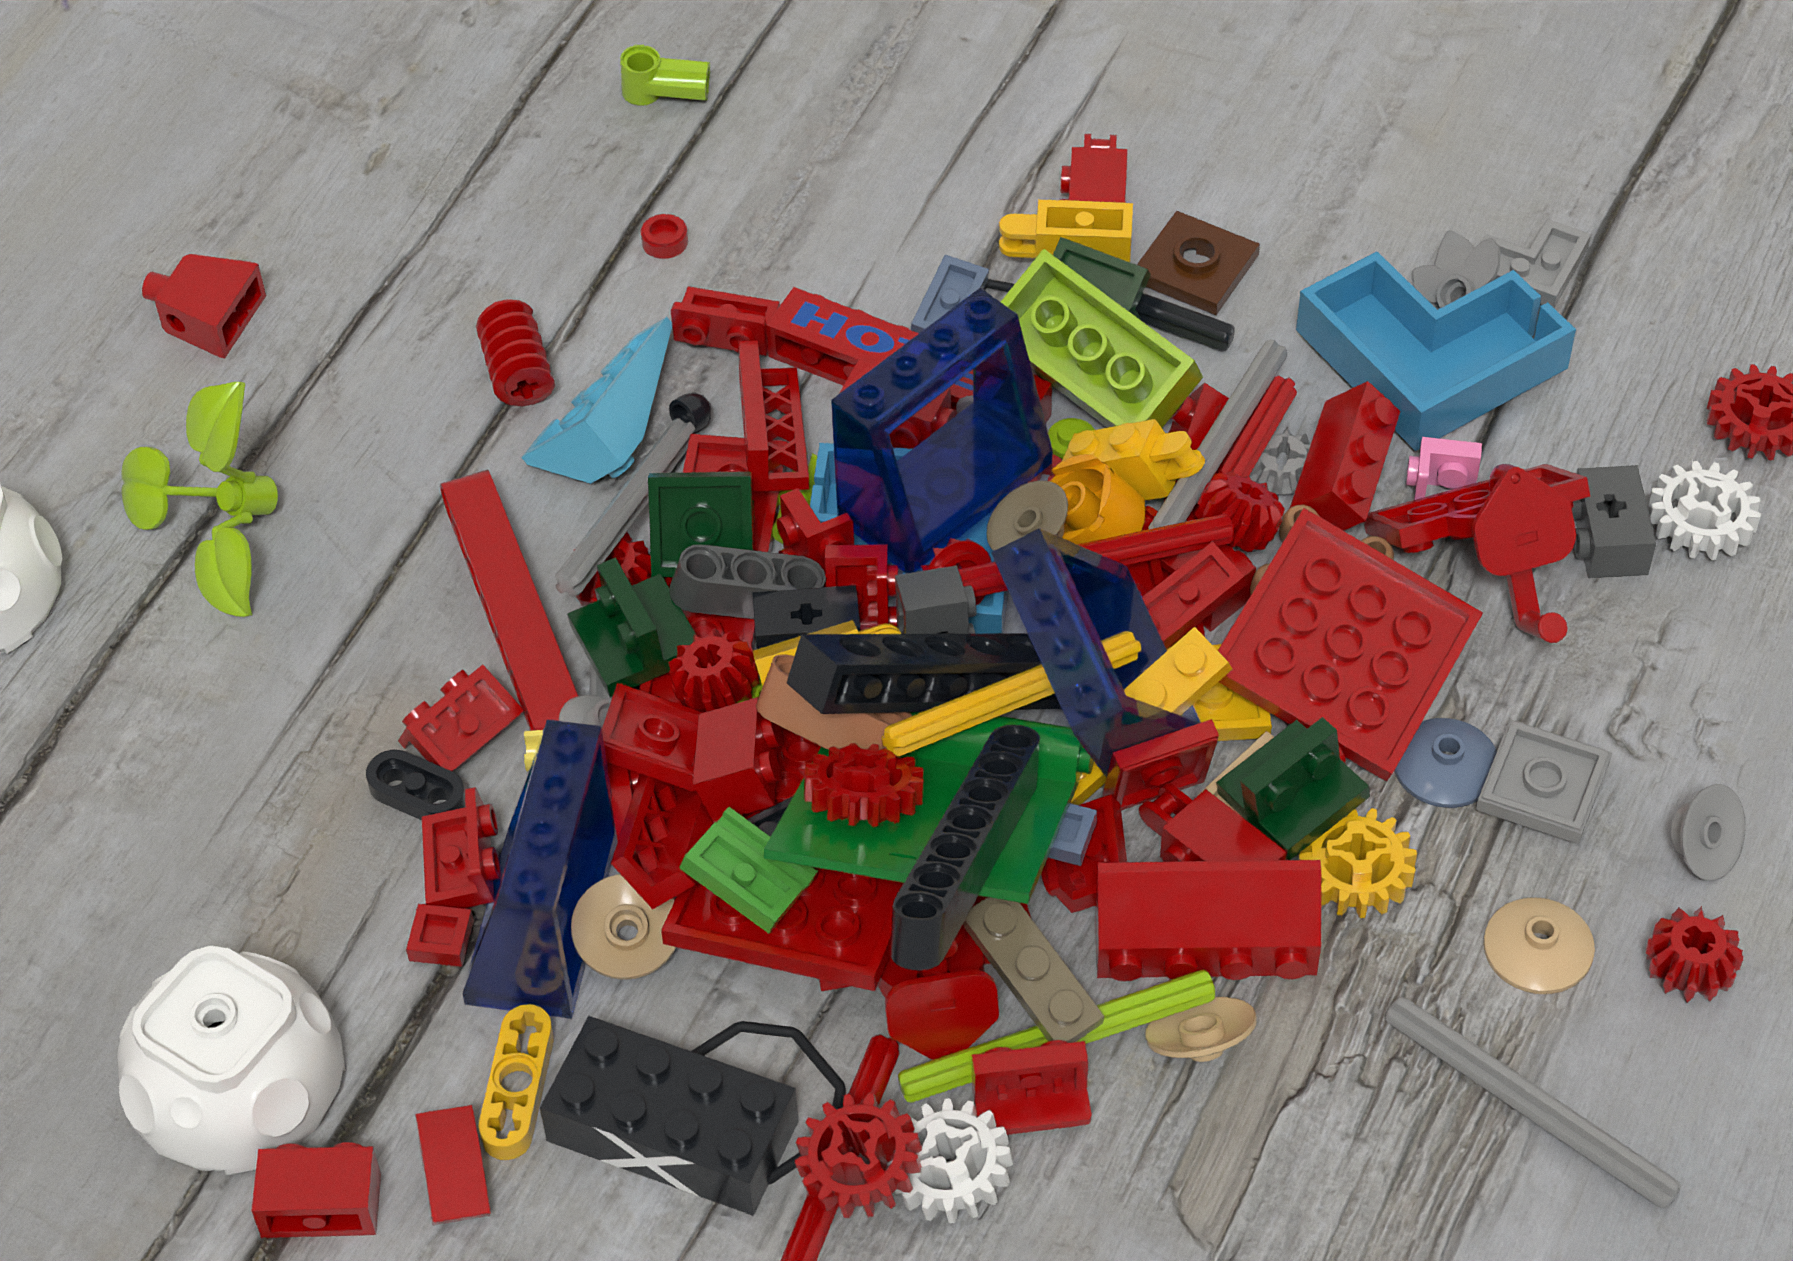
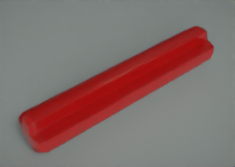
(1259, 427)

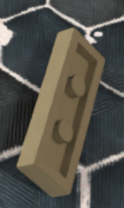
(1032, 970)

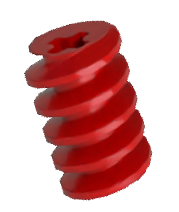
(514, 353)

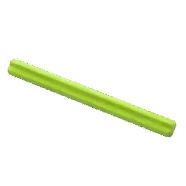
(1119, 1015)

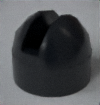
(691, 408)

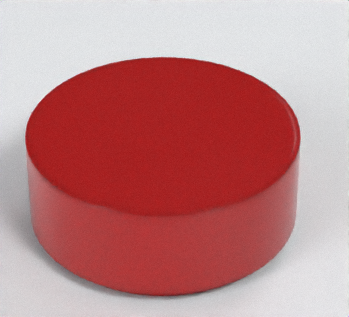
(664, 236)

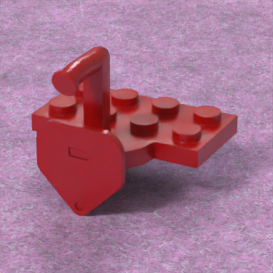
(1516, 525)
(941, 1006)

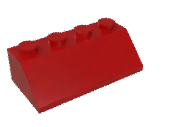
(1208, 917)

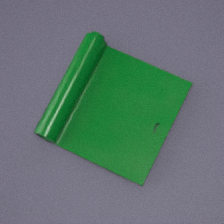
(894, 848)

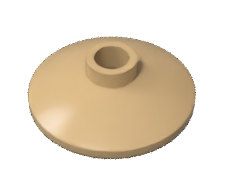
(601, 915)
(1533, 962)
(1202, 1030)

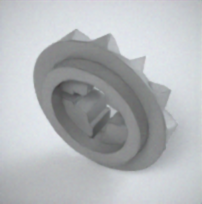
(1266, 469)

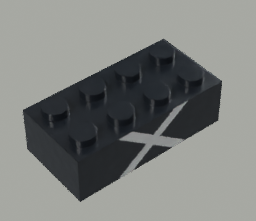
(670, 1115)

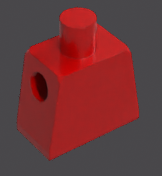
(207, 300)

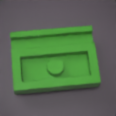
(734, 868)

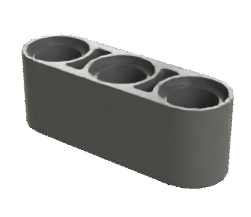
(724, 578)

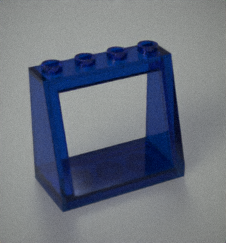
(962, 466)
(1068, 606)
(551, 855)

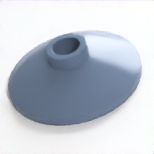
(1445, 778)

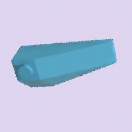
(608, 415)

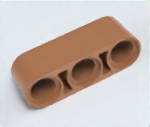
(791, 711)

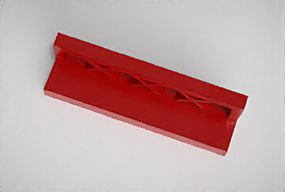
(762, 428)
(673, 833)

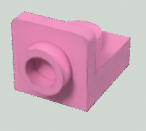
(1443, 464)

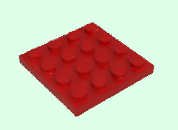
(1346, 641)

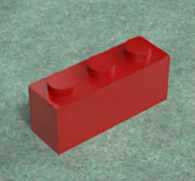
(1347, 456)

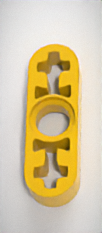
(525, 1102)

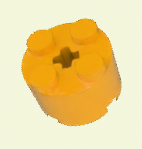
(1098, 500)

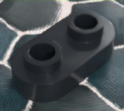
(420, 785)

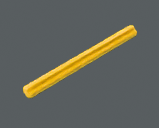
(990, 702)

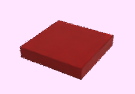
(651, 736)
(1174, 758)

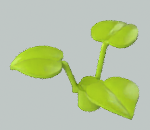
(213, 429)

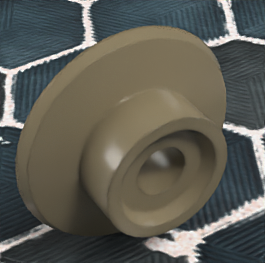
(1025, 510)

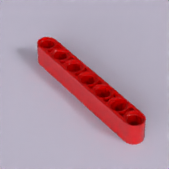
(508, 597)

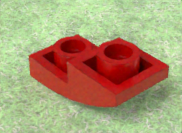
(452, 1165)

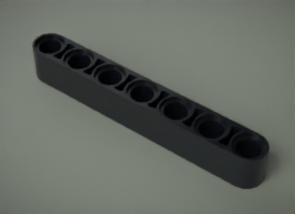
(964, 848)

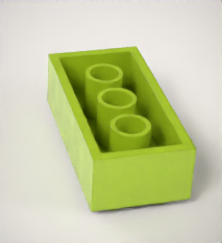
(1097, 348)

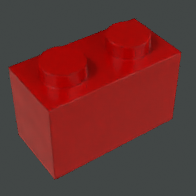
(736, 759)
(316, 1191)

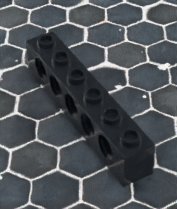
(906, 669)

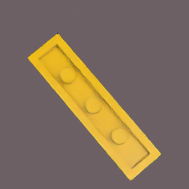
(1171, 684)

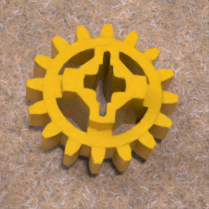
(1363, 863)

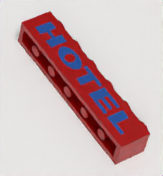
(833, 337)

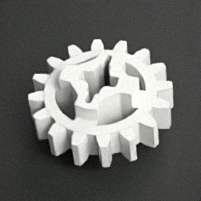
(1704, 510)
(970, 1144)

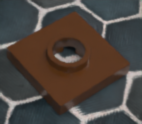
(1198, 284)

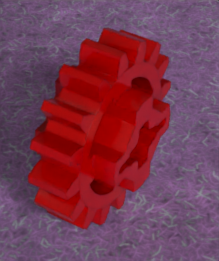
(1754, 411)
(863, 784)
(841, 1175)

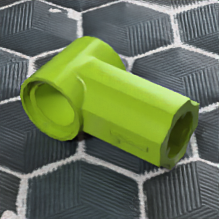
(649, 76)

